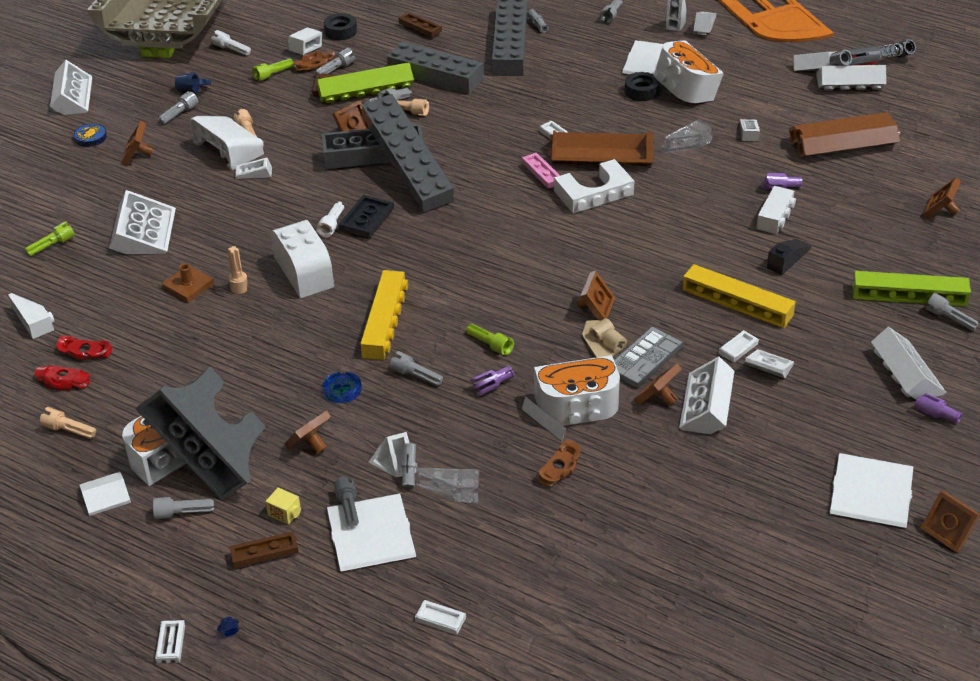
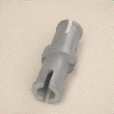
(537, 21)
(408, 465)

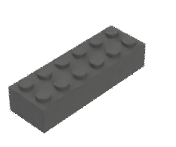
(438, 67)
(354, 148)

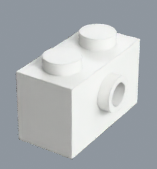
(305, 41)

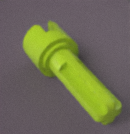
(264, 71)
(60, 234)
(498, 342)

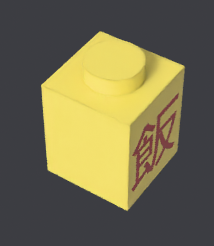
(283, 506)

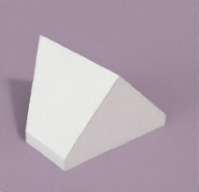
(390, 454)

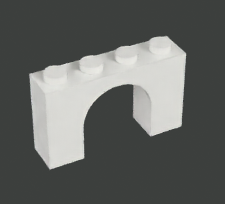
(579, 198)

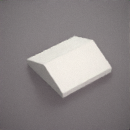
(769, 363)
(105, 493)

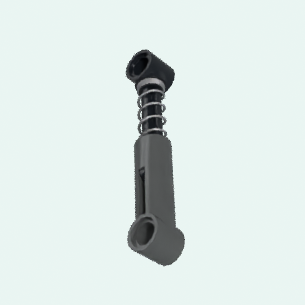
(872, 53)

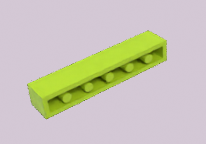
(364, 82)
(910, 288)

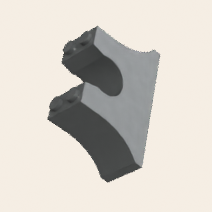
(200, 436)

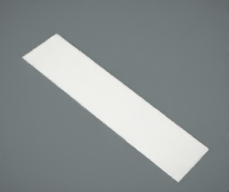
(543, 418)

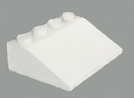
(142, 225)

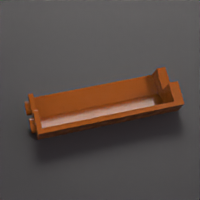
(844, 134)
(601, 147)

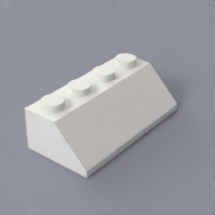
(851, 77)
(71, 90)
(906, 365)
(707, 398)

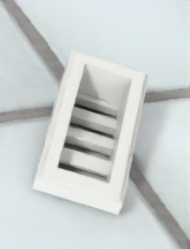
(749, 130)
(254, 169)

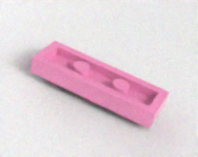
(540, 169)

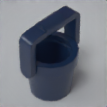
(190, 82)

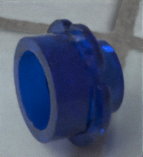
(228, 626)

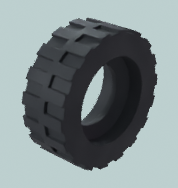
(333, 27)
(641, 93)

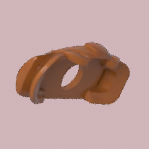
(307, 60)
(568, 455)

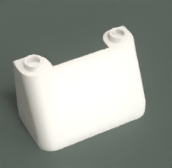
(229, 137)

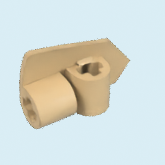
(603, 338)

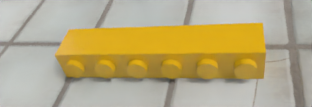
(739, 296)
(384, 315)

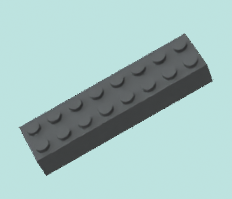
(510, 38)
(408, 153)

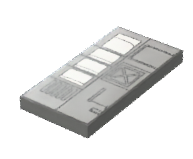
(646, 356)

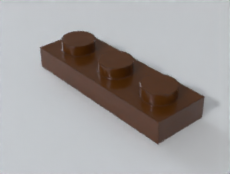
(420, 24)
(264, 549)

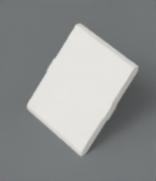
(642, 57)
(872, 490)
(377, 539)

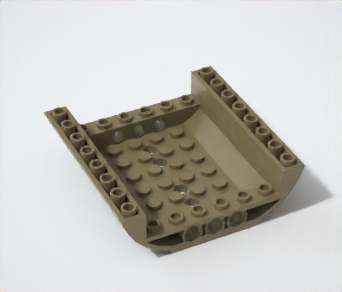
(152, 21)

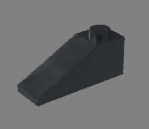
(786, 254)

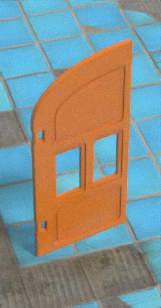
(782, 23)

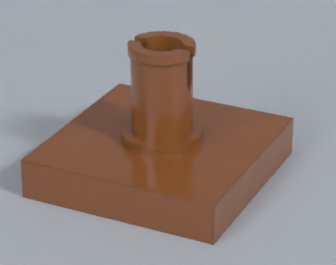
(350, 117)
(135, 143)
(943, 198)
(187, 283)
(596, 296)
(659, 386)
(309, 432)
(950, 521)

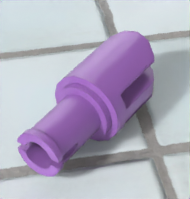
(780, 180)
(492, 378)
(937, 408)

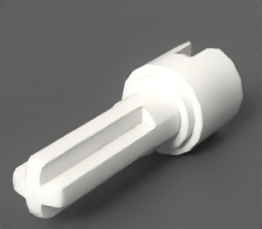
(223, 40)
(329, 222)

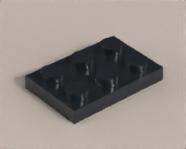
(366, 216)

